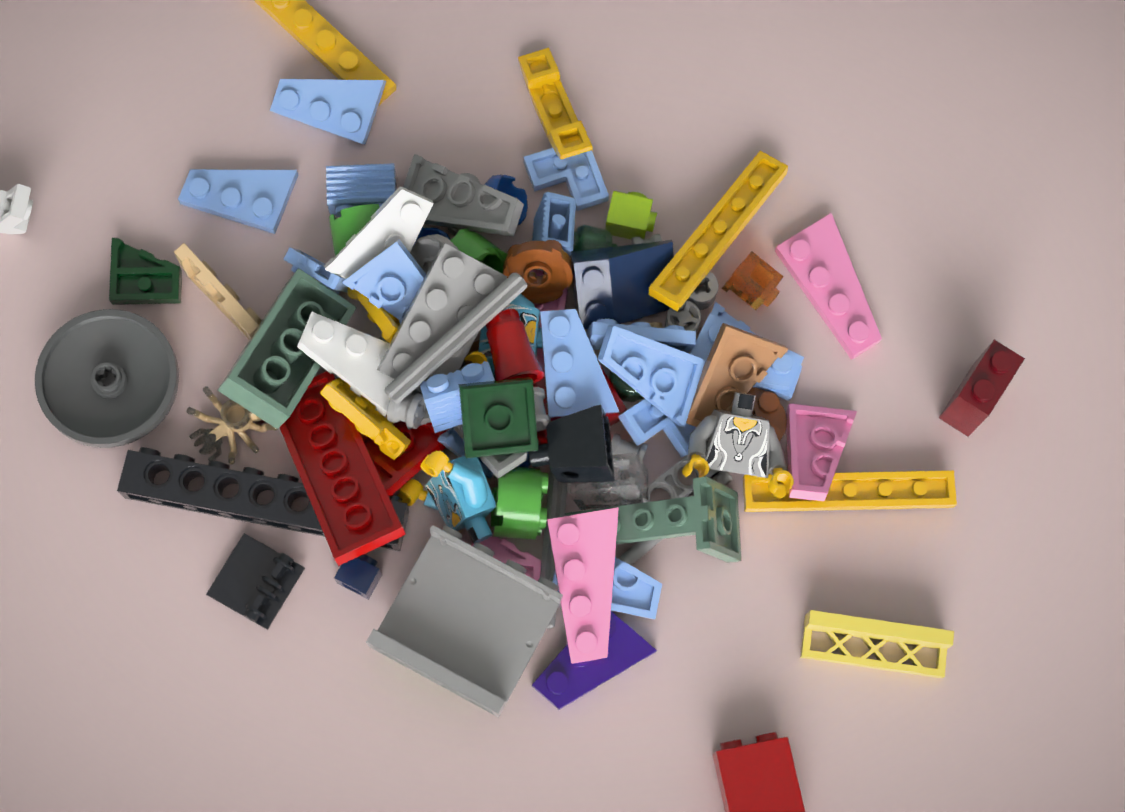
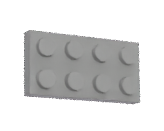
(445, 296)

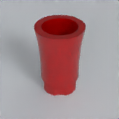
(511, 348)

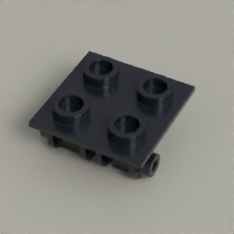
(255, 581)

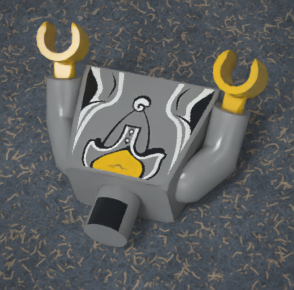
(738, 445)

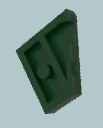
(141, 277)

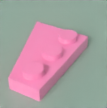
(814, 447)

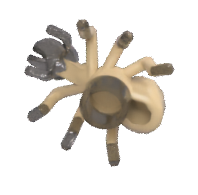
(234, 419)

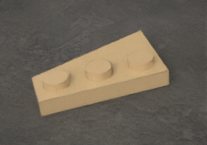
(222, 296)

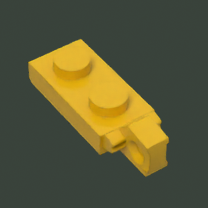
(365, 418)

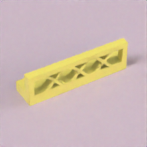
(876, 630)

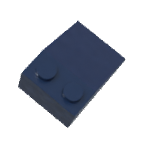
(617, 281)

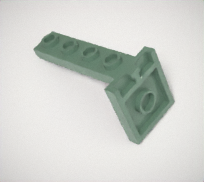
(708, 514)

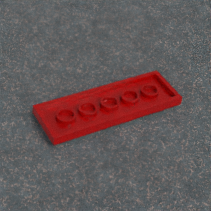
(339, 476)

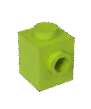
(630, 215)

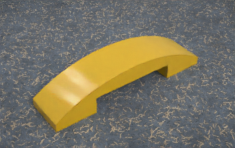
(552, 104)

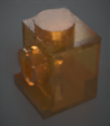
(754, 281)

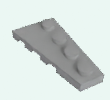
(461, 201)

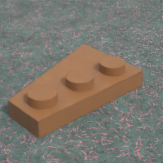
(732, 366)

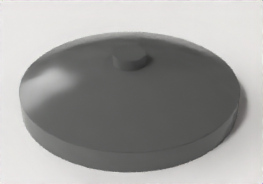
(106, 378)

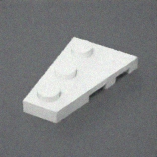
(396, 219)
(350, 356)

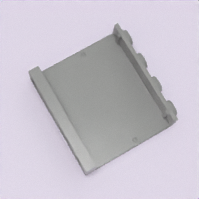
(467, 620)

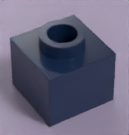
(359, 575)

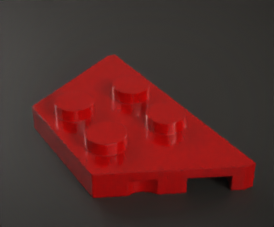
(399, 471)

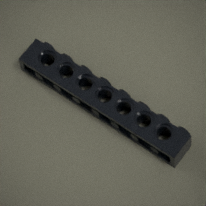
(142, 466)

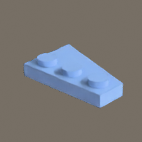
(389, 280)
(671, 335)

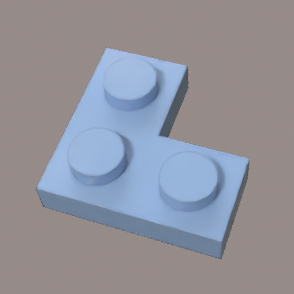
(577, 171)
(646, 420)

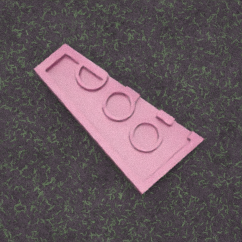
(829, 281)
(584, 570)

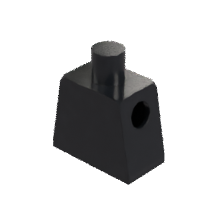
(578, 448)

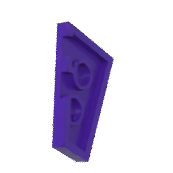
(566, 682)

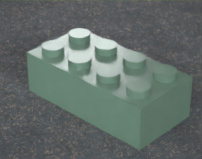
(271, 368)

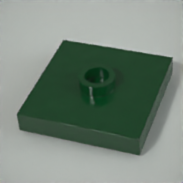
(498, 417)

